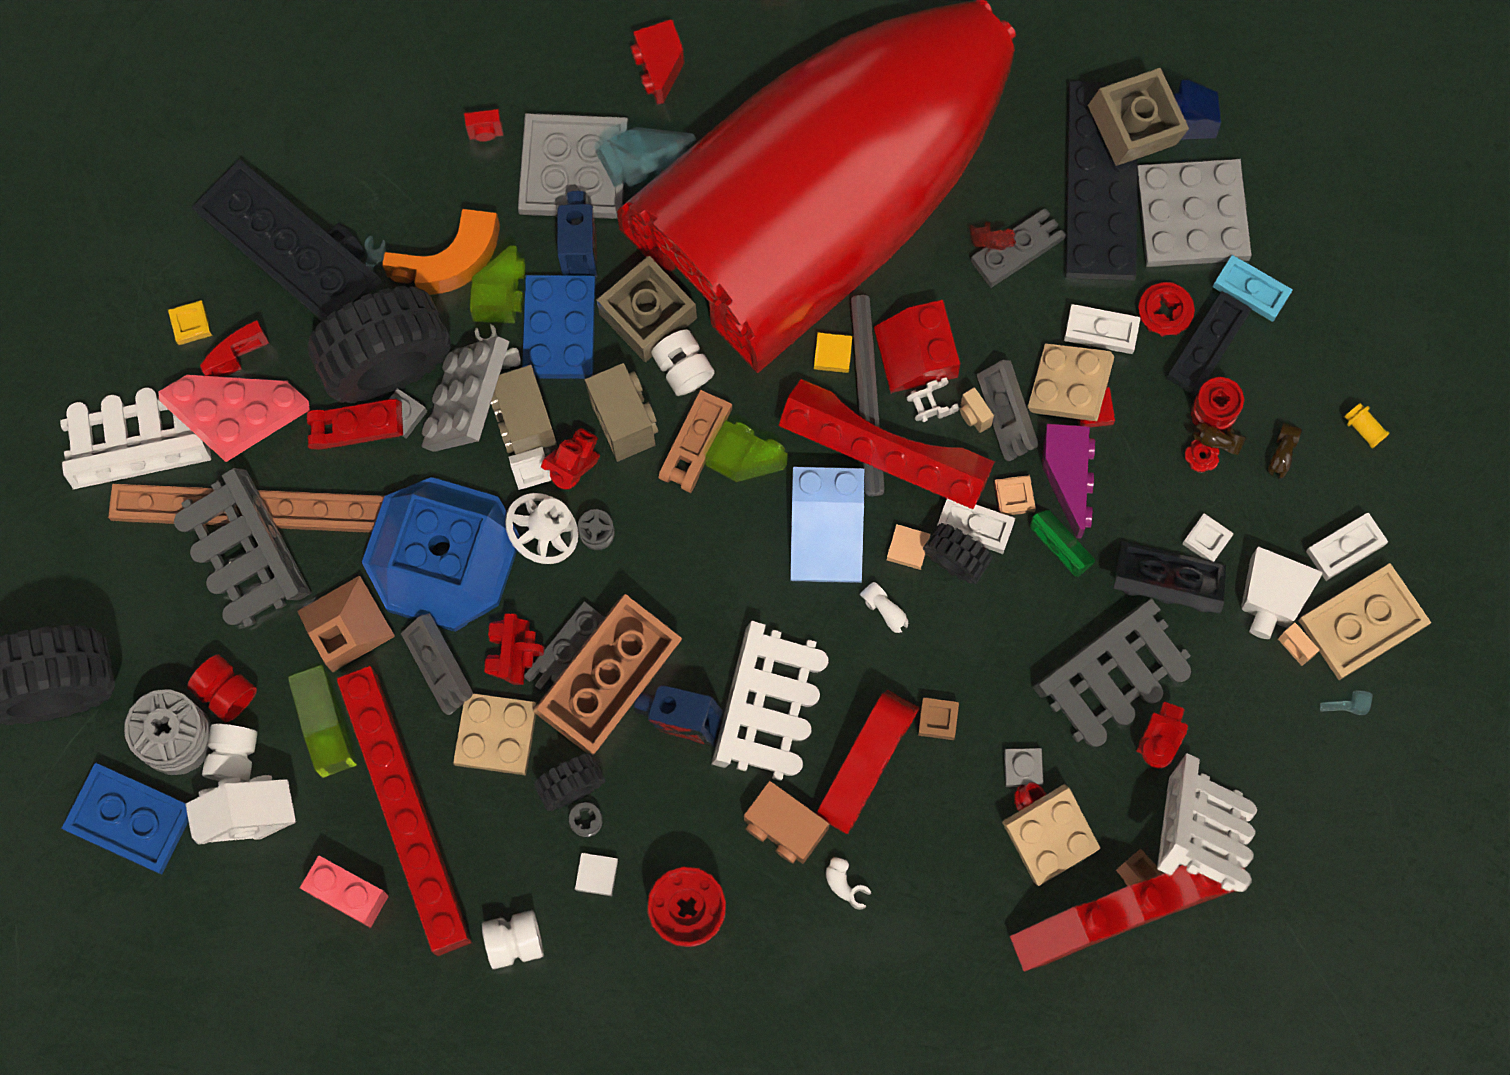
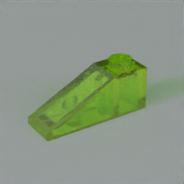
(321, 722)

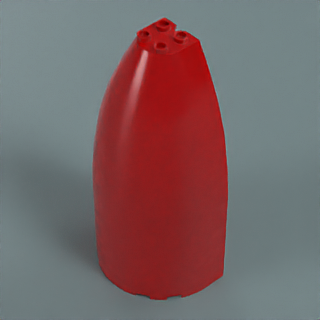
(824, 172)

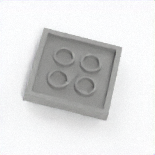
(563, 159)
(1193, 212)
(464, 394)

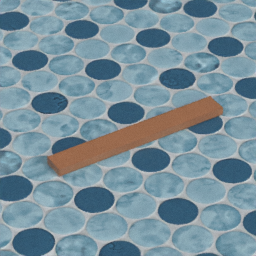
(287, 509)

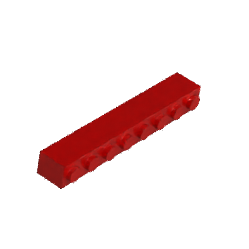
(404, 811)

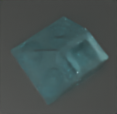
(641, 151)

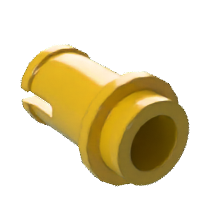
(1366, 425)

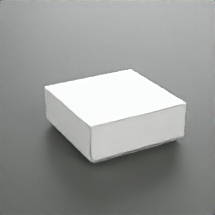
(528, 469)
(1207, 538)
(596, 874)

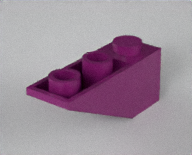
(1066, 468)

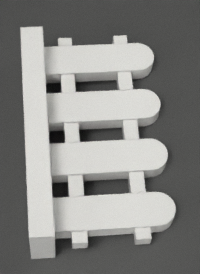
(124, 456)
(764, 684)
(1206, 828)

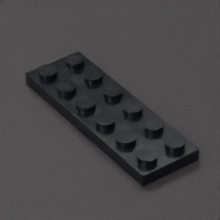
(1099, 197)
(284, 242)

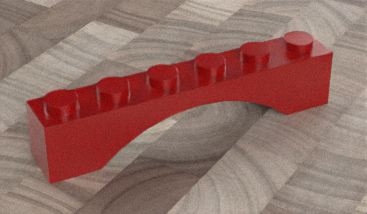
(942, 470)

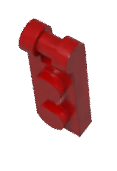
(355, 424)

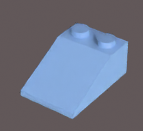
(827, 524)

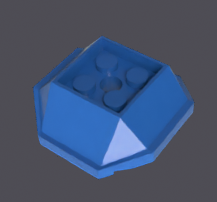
(448, 586)

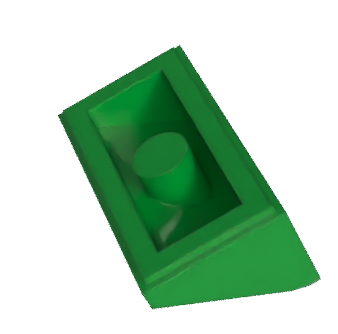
(1061, 542)

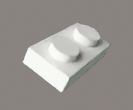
(1102, 329)
(984, 525)
(1347, 546)

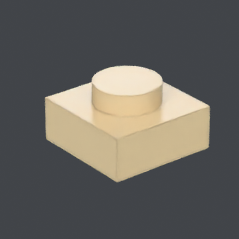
(976, 411)

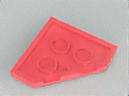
(232, 411)

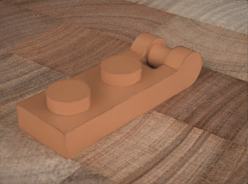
(695, 439)

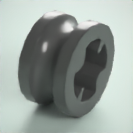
(575, 814)

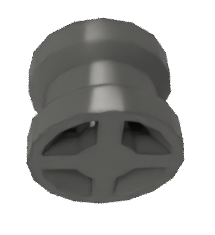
(595, 522)

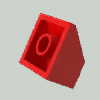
(917, 347)

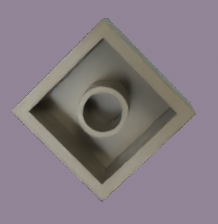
(1138, 116)
(646, 307)
(523, 411)
(620, 411)

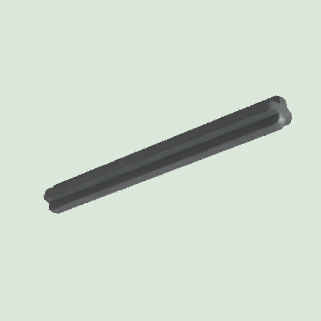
(866, 382)

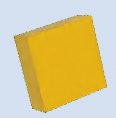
(190, 322)
(833, 352)

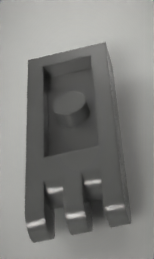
(1031, 241)
(1009, 410)
(565, 646)
(437, 663)

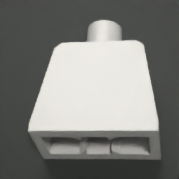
(1276, 590)

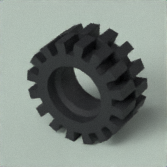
(957, 553)
(569, 782)

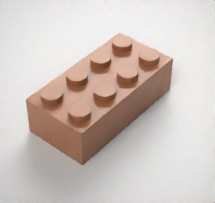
(607, 674)

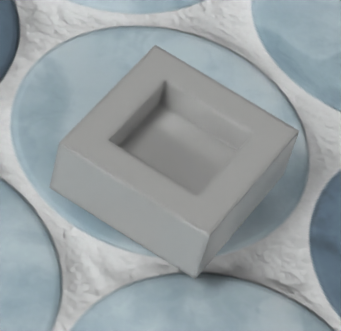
(411, 411)
(1023, 767)

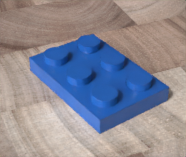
(559, 326)
(127, 818)

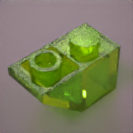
(496, 289)
(742, 455)

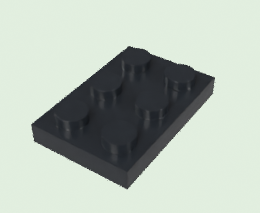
(1170, 577)

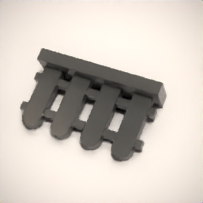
(270, 551)
(1100, 683)

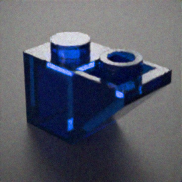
(1199, 110)

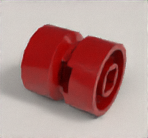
(1218, 403)
(216, 683)

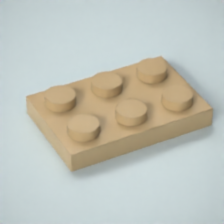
(1364, 621)

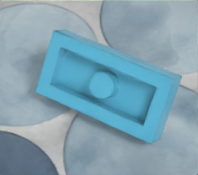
(1252, 288)

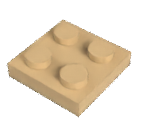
(1071, 382)
(495, 734)
(1051, 835)

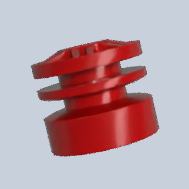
(683, 885)

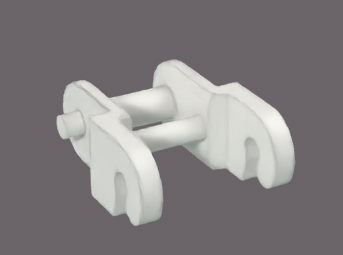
(940, 412)

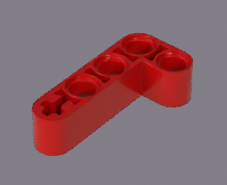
(867, 760)

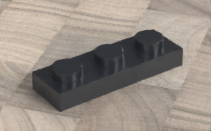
(1209, 343)

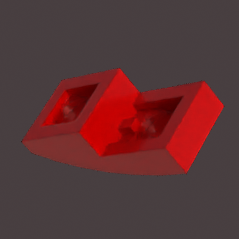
(224, 356)

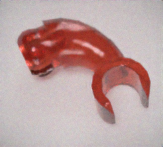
(993, 240)

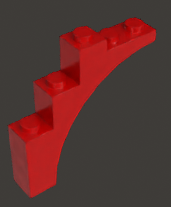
(1113, 915)

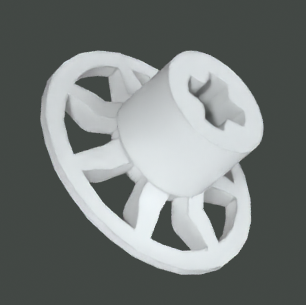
(544, 524)

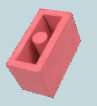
(344, 891)

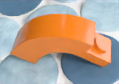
(454, 265)

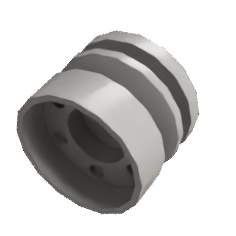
(183, 746)

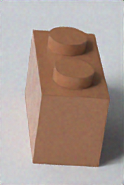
(785, 823)

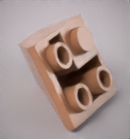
(345, 624)

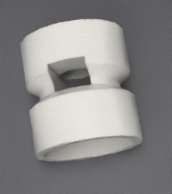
(681, 359)
(230, 752)
(512, 939)

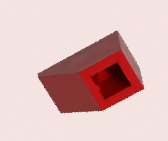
(661, 57)

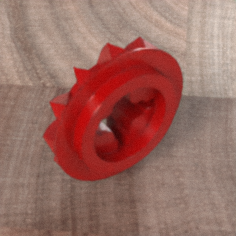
(1171, 295)

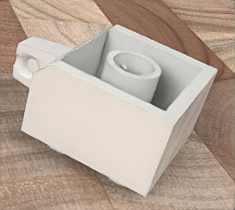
(240, 810)

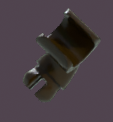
(1215, 438)
(1283, 455)

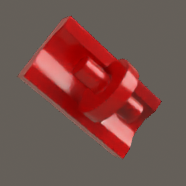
(572, 459)
(516, 649)
(1163, 736)

